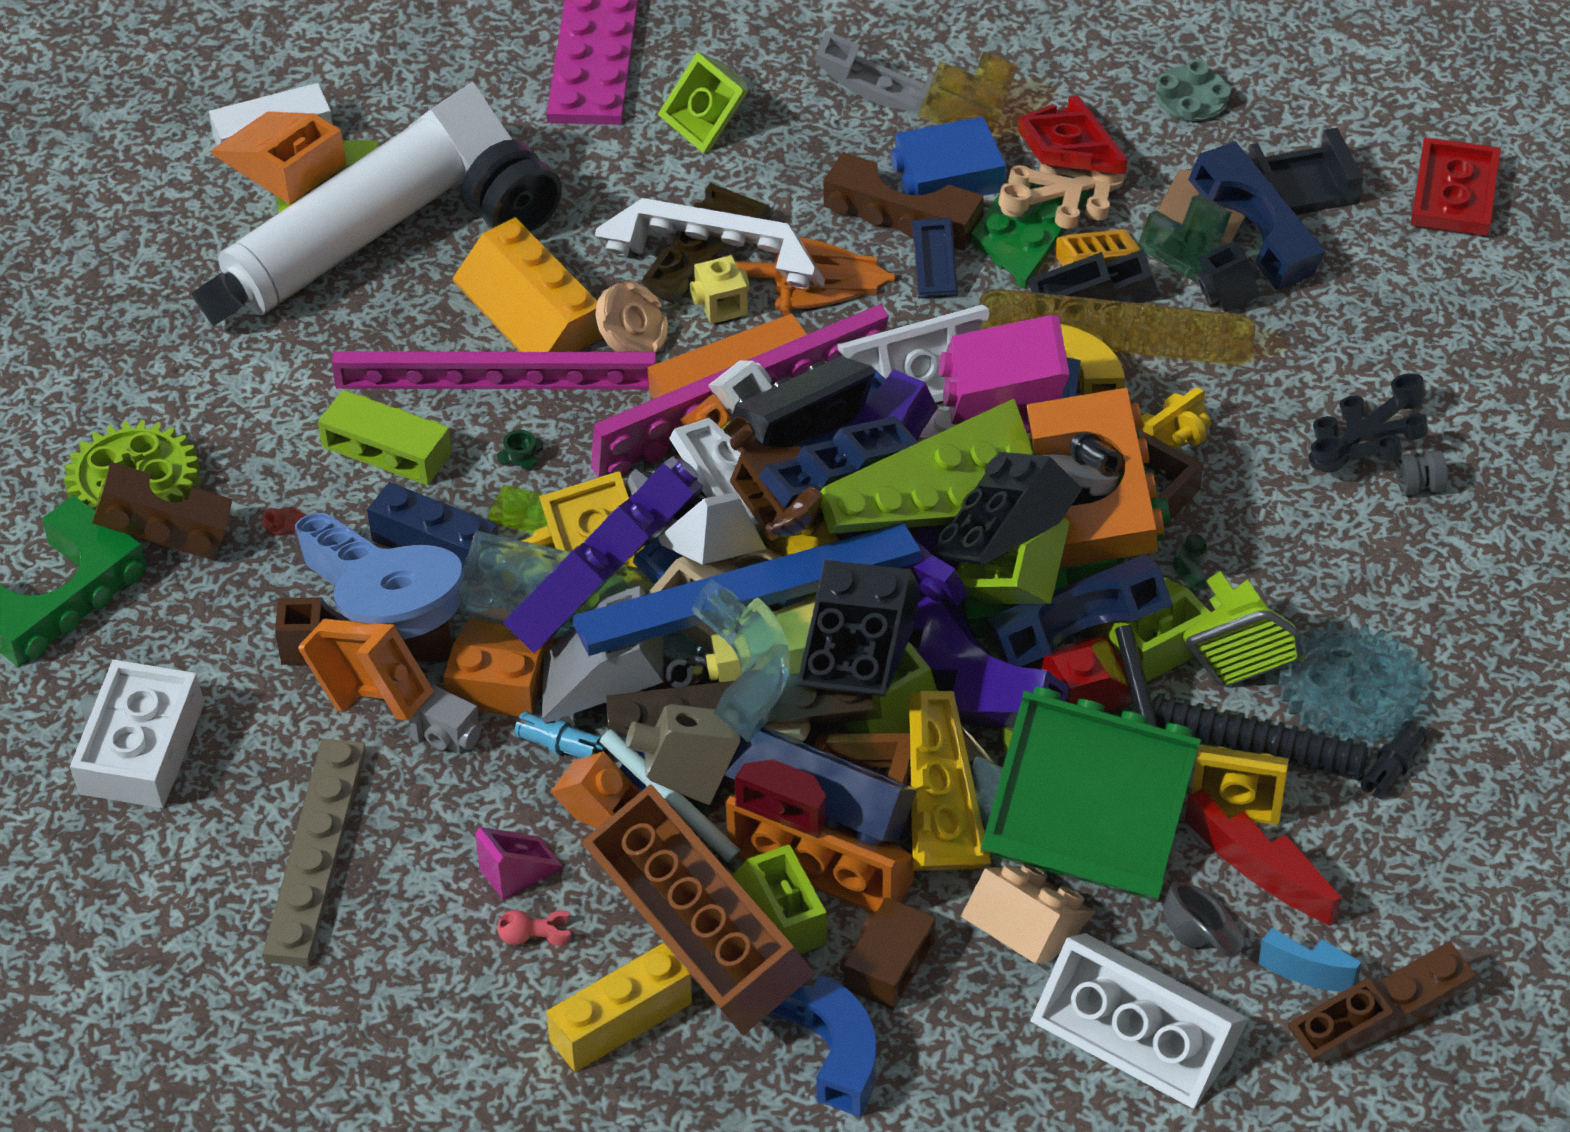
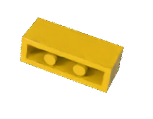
(619, 1007)

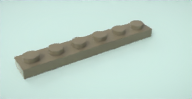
(314, 853)

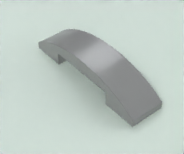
(867, 78)

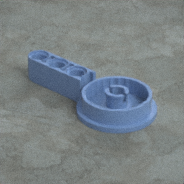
(394, 586)

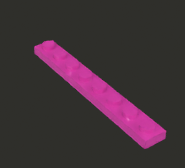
(492, 370)

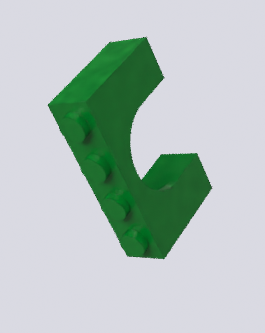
(105, 565)

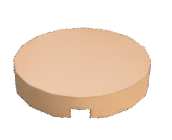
(631, 318)

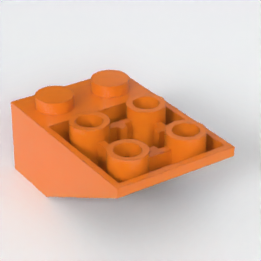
(285, 152)

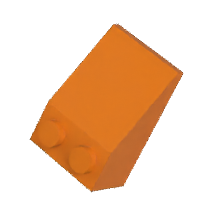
(495, 669)

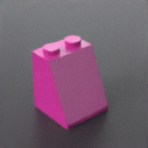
(1004, 363)

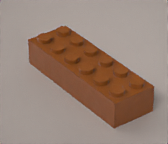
(698, 909)

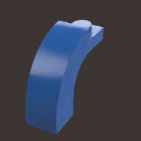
(845, 1026)

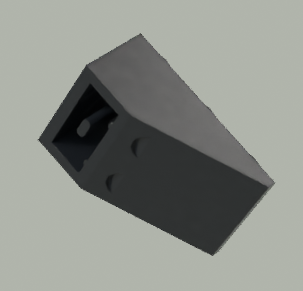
(1008, 507)
(859, 628)

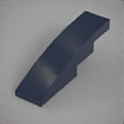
(832, 460)

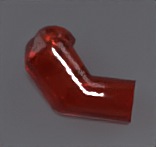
(281, 521)

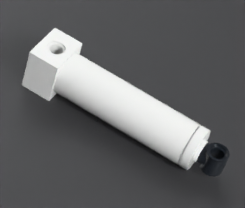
(352, 208)

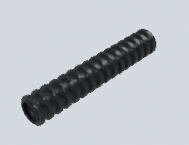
(1264, 737)

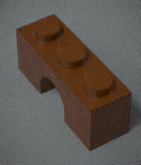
(133, 509)

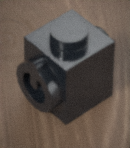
(1228, 277)

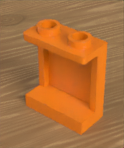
(365, 662)

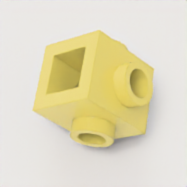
(720, 280)

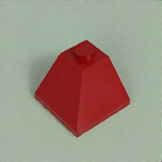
(1091, 671)

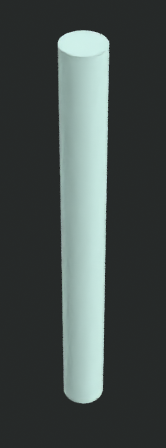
(677, 801)

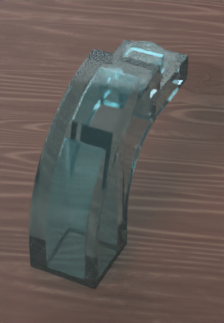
(761, 653)

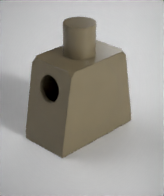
(686, 750)

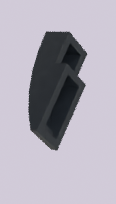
(1120, 279)

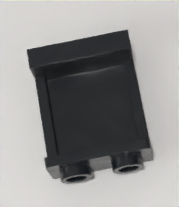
(1315, 176)

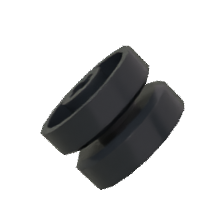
(511, 183)

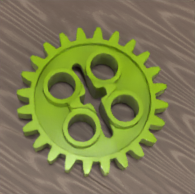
(160, 453)

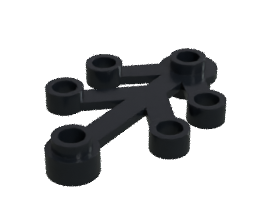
(1331, 452)

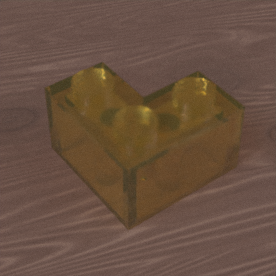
(962, 95)

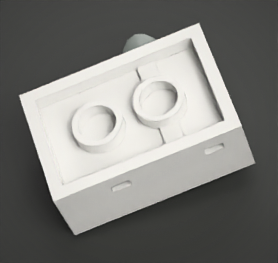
(136, 733)

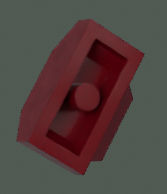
(782, 795)

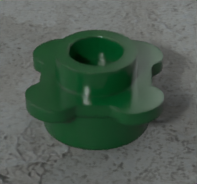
(520, 449)

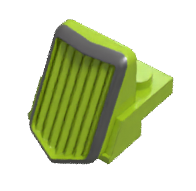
(1241, 635)

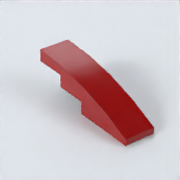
(1271, 865)

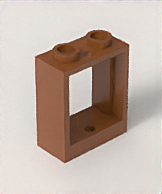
(873, 751)

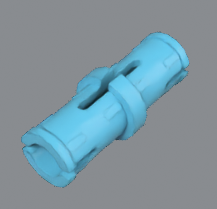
(557, 736)

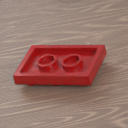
(1455, 186)

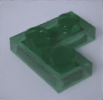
(1183, 244)

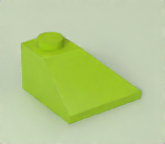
(704, 101)

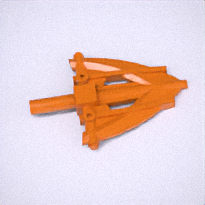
(844, 275)

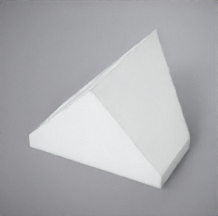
(714, 531)

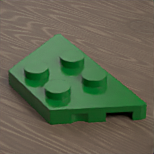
(1022, 241)

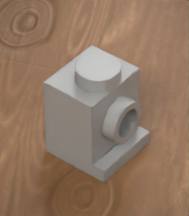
(446, 722)

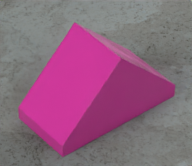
(513, 859)

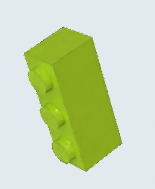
(385, 437)

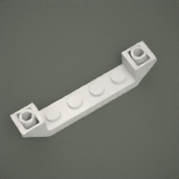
(630, 229)

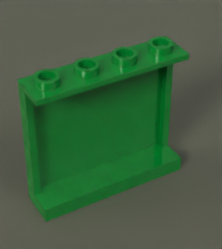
(1090, 793)

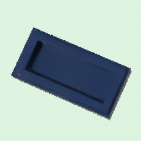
(934, 258)

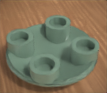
(1192, 91)

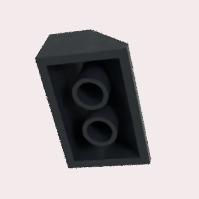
(809, 403)

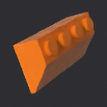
(833, 861)

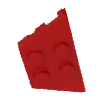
(1071, 138)

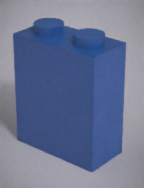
(949, 154)

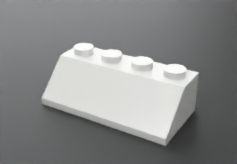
(1138, 1019)

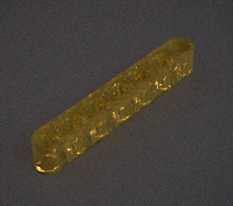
(1134, 326)

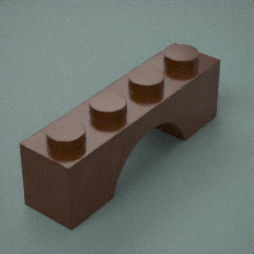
(858, 191)
(300, 616)

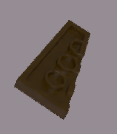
(674, 268)

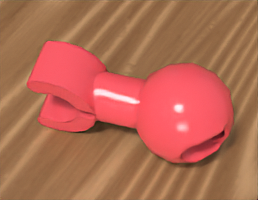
(517, 927)

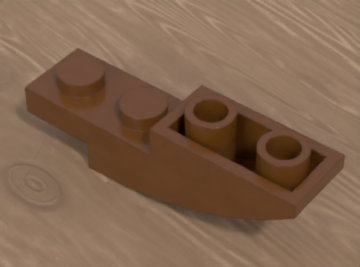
(1383, 1009)

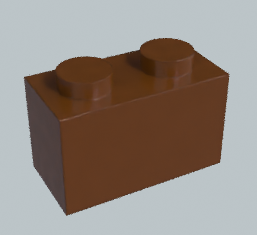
(888, 952)

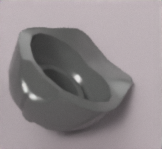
(1200, 920)

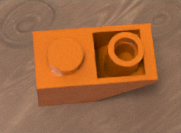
(594, 789)

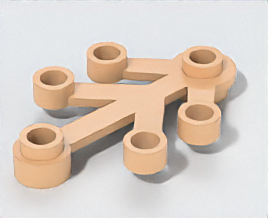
(1017, 196)

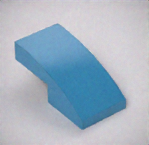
(1321, 968)

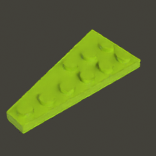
(927, 479)

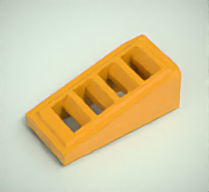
(1080, 246)

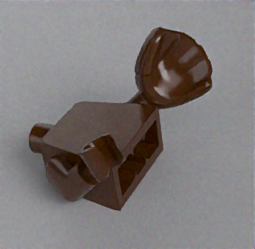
(801, 516)

